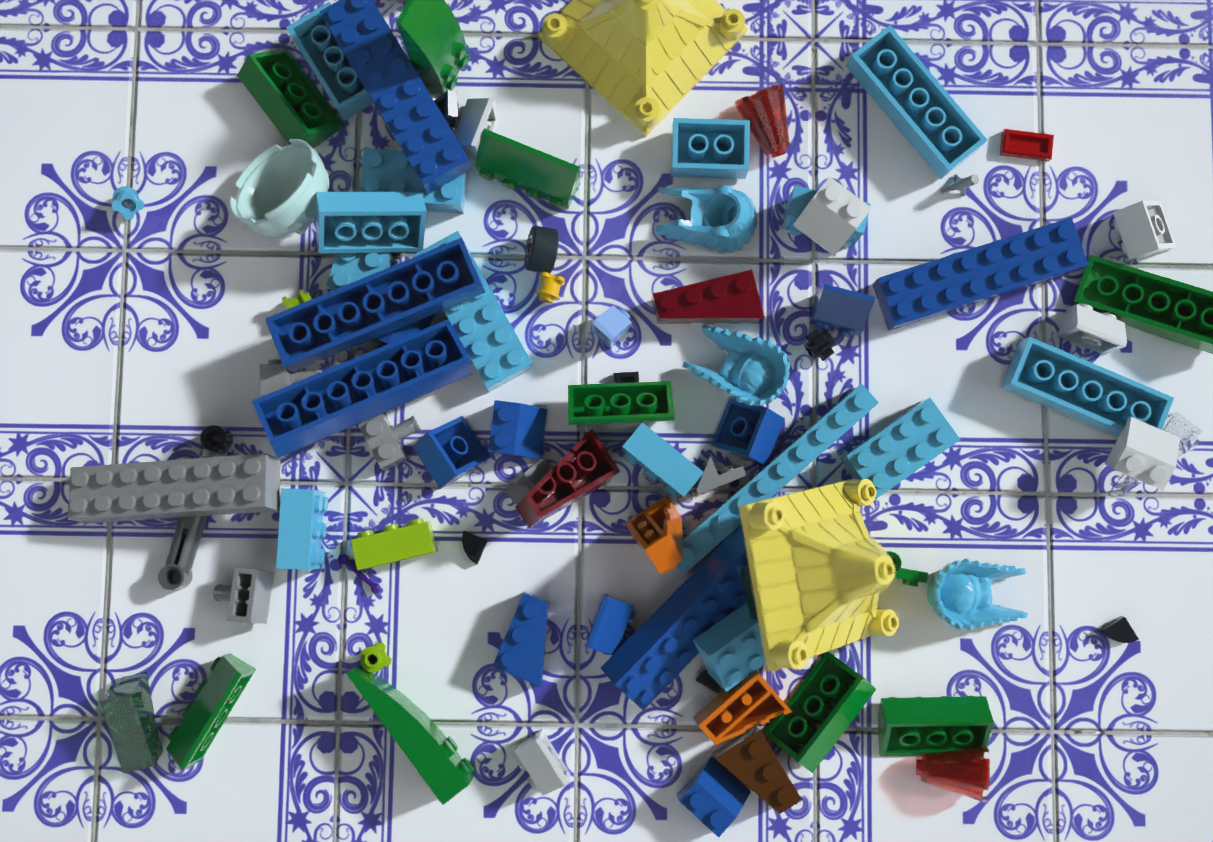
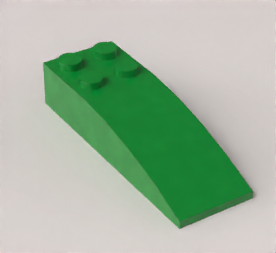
(433, 42)
(1149, 302)
(416, 735)

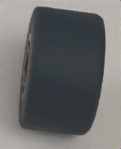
(541, 249)

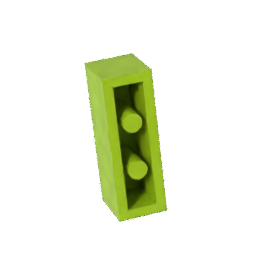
(393, 544)

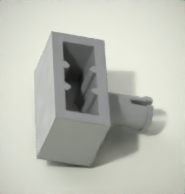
(275, 376)
(386, 439)
(248, 595)

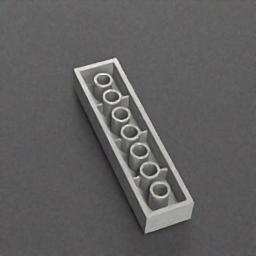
(174, 488)

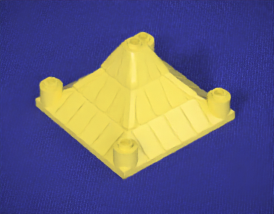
(643, 51)
(816, 572)

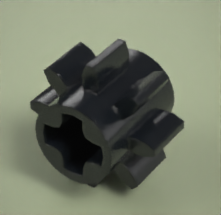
(820, 344)

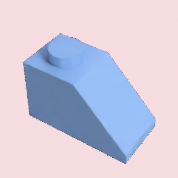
(611, 325)

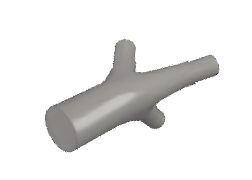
(961, 184)

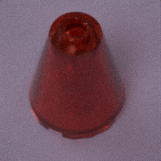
(767, 119)
(957, 771)

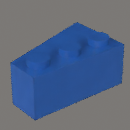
(525, 641)

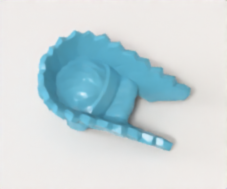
(717, 218)
(750, 371)
(964, 595)

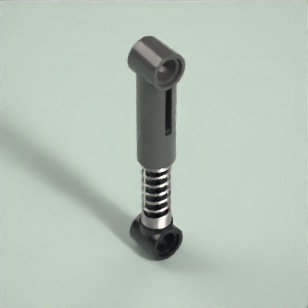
(190, 529)

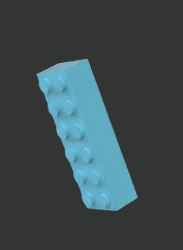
(915, 102)
(486, 333)
(1082, 388)

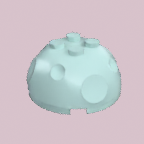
(280, 190)

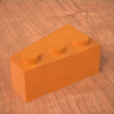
(659, 534)
(739, 709)

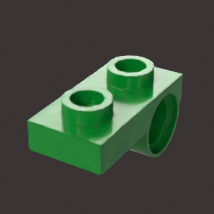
(909, 576)

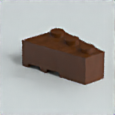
(757, 767)

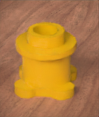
(549, 287)

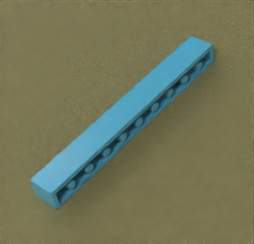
(776, 474)

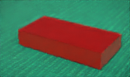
(1026, 145)

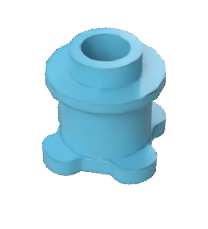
(128, 207)

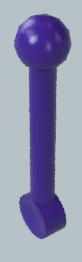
(344, 559)

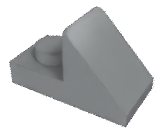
(711, 479)
(528, 480)

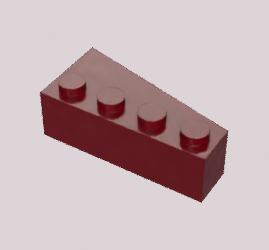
(717, 300)
(572, 478)

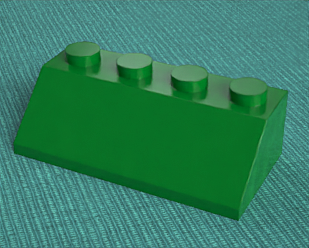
(289, 97)
(527, 169)
(620, 403)
(209, 711)
(820, 711)
(932, 724)

